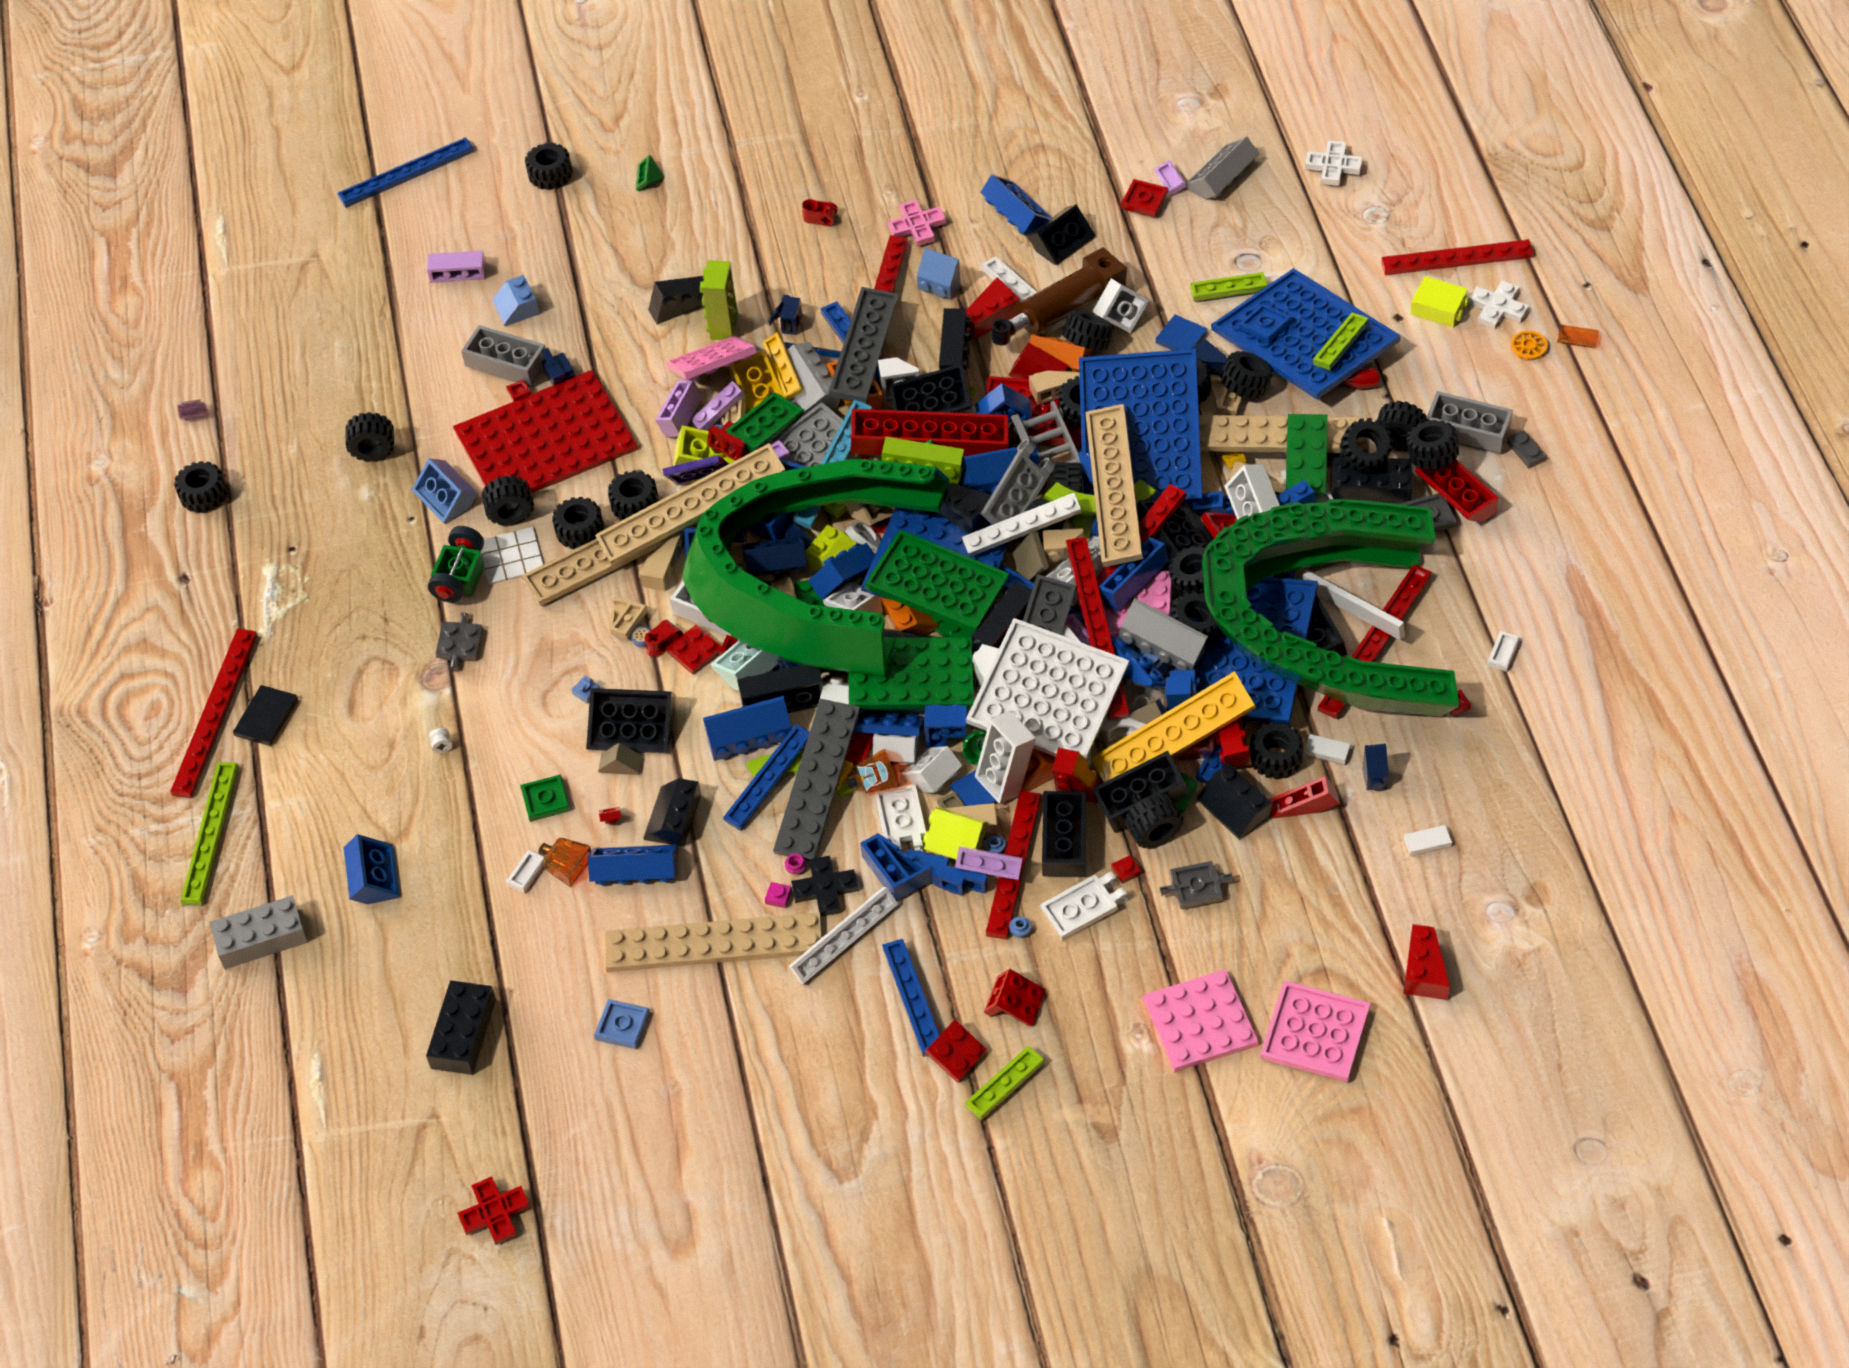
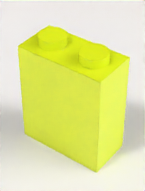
(1439, 301)
(952, 830)

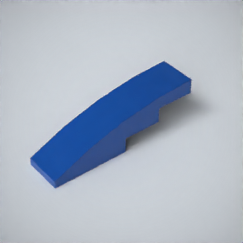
(1214, 503)

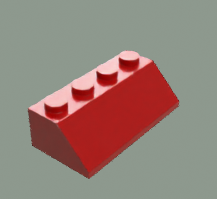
(1462, 491)

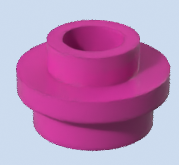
(795, 859)

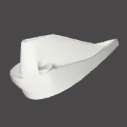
(862, 534)

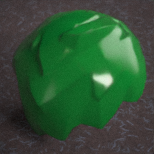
(973, 746)

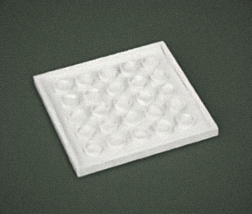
(1051, 685)

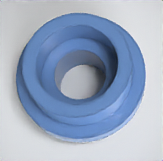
(999, 848)
(1020, 932)

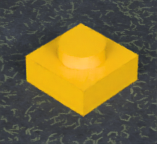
(1230, 458)

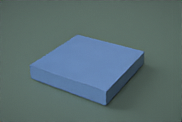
(622, 1024)

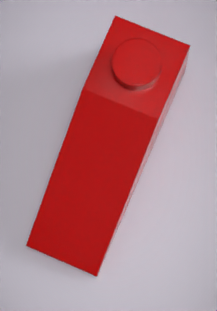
(1305, 799)

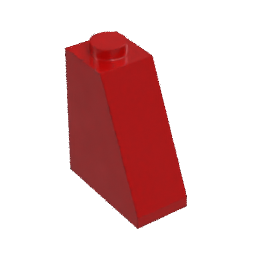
(1033, 361)

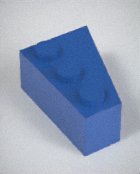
(842, 569)
(894, 867)

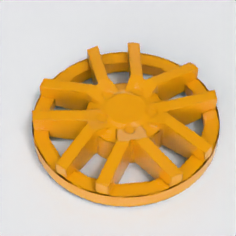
(1529, 345)

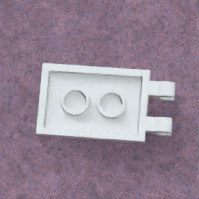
(901, 815)
(1083, 905)

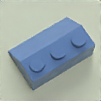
(443, 490)

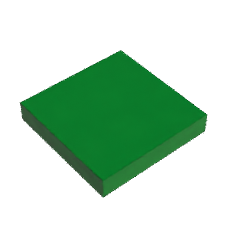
(545, 798)

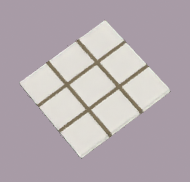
(510, 555)

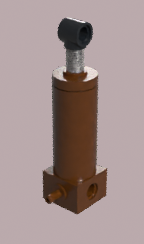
(1062, 297)

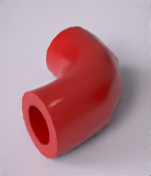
(1363, 379)

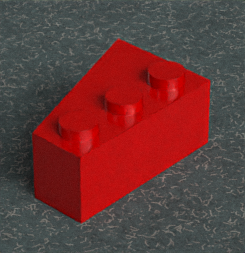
(994, 303)
(1233, 745)
(1072, 774)
(1425, 965)

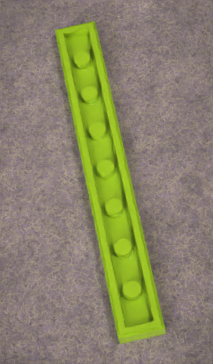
(209, 834)

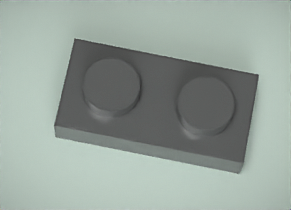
(1526, 449)

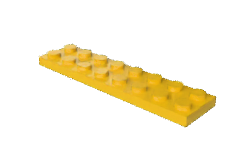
(1178, 727)

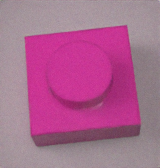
(778, 895)

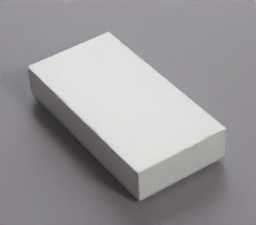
(1503, 651)
(1327, 749)
(1427, 840)
(525, 871)

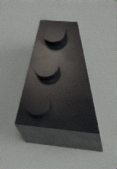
(675, 298)
(964, 507)

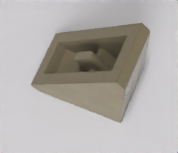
(1148, 712)
(620, 760)

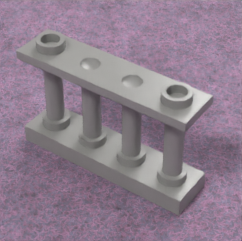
(1020, 427)

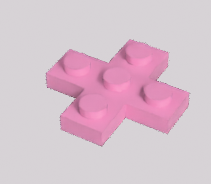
(917, 222)

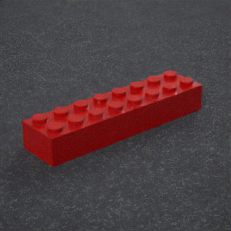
(959, 430)

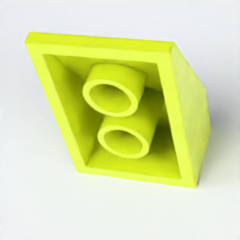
(693, 446)
(828, 544)

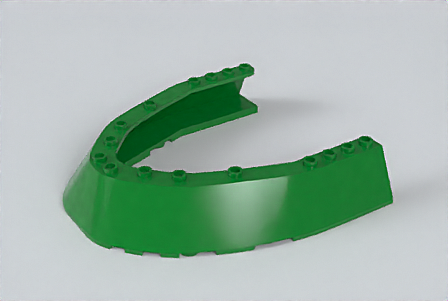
(1315, 535)
(773, 619)

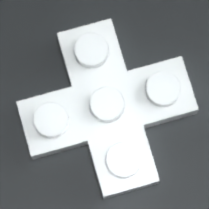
(1333, 163)
(1498, 304)

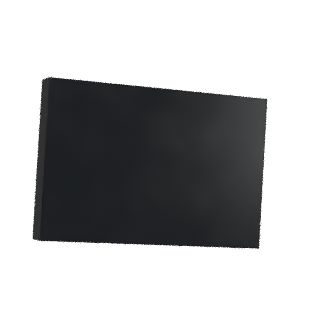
(265, 715)

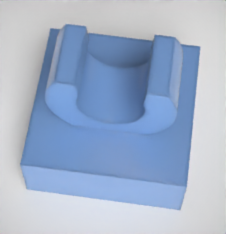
(582, 689)

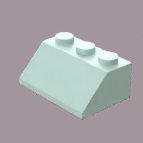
(741, 662)

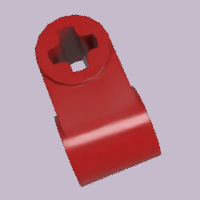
(818, 213)
(661, 637)

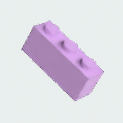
(456, 266)
(679, 408)

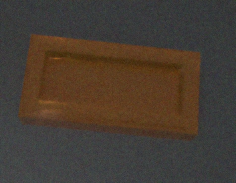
(1578, 336)

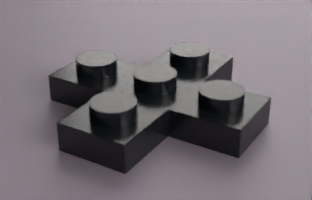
(824, 886)

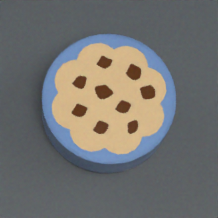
(638, 636)

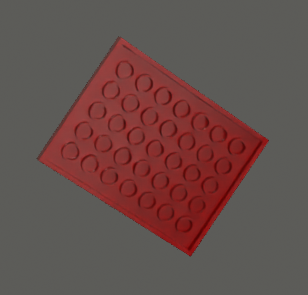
(547, 434)

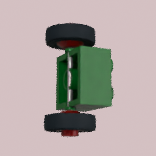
(458, 565)

